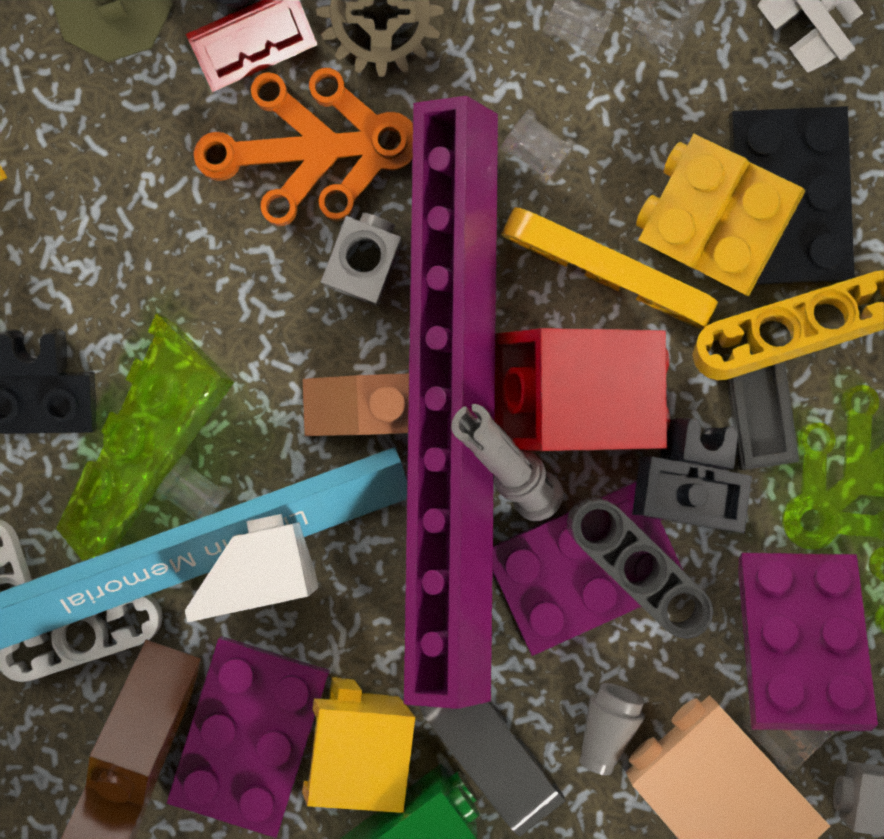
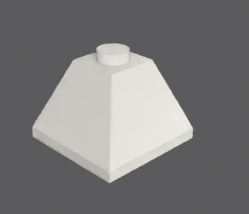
(256, 571)

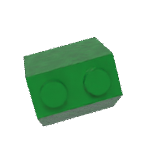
(433, 809)

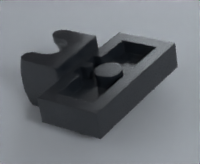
(39, 392)
(692, 479)

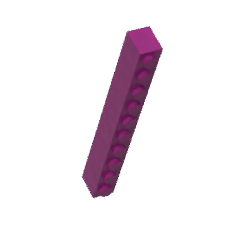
(450, 369)

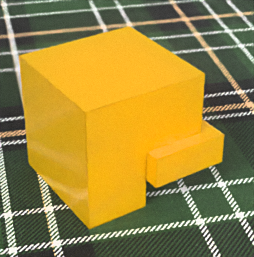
(359, 750)

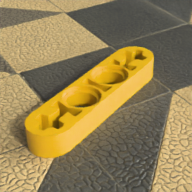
(609, 267)
(799, 318)

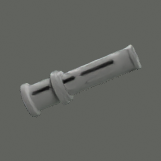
(517, 472)

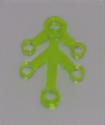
(861, 476)

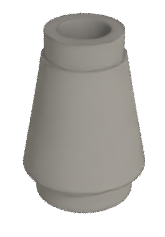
(610, 725)

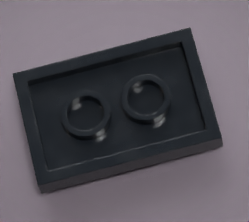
(814, 153)

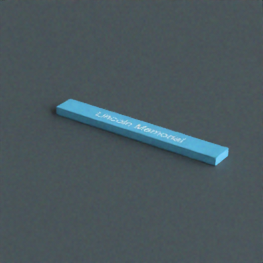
(194, 547)

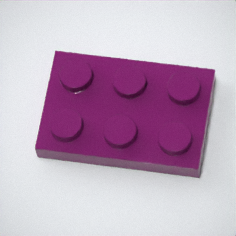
(558, 587)
(806, 642)
(247, 736)

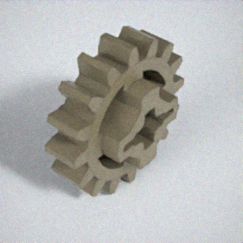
(380, 37)

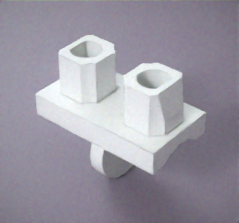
(826, 39)

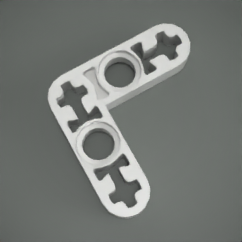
(44, 663)

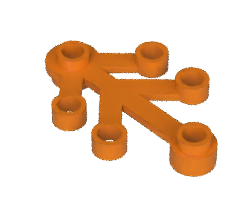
(316, 147)

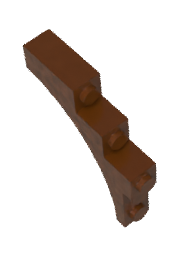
(134, 744)

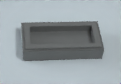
(763, 417)

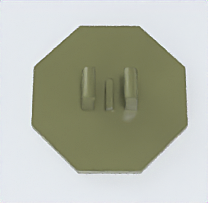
(111, 26)

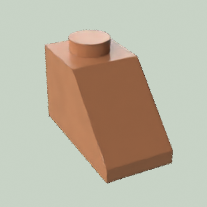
(356, 405)

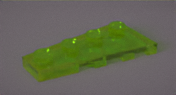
(161, 416)

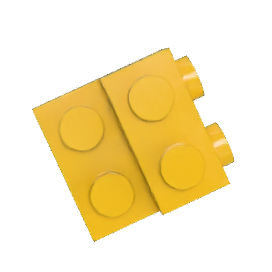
(718, 213)

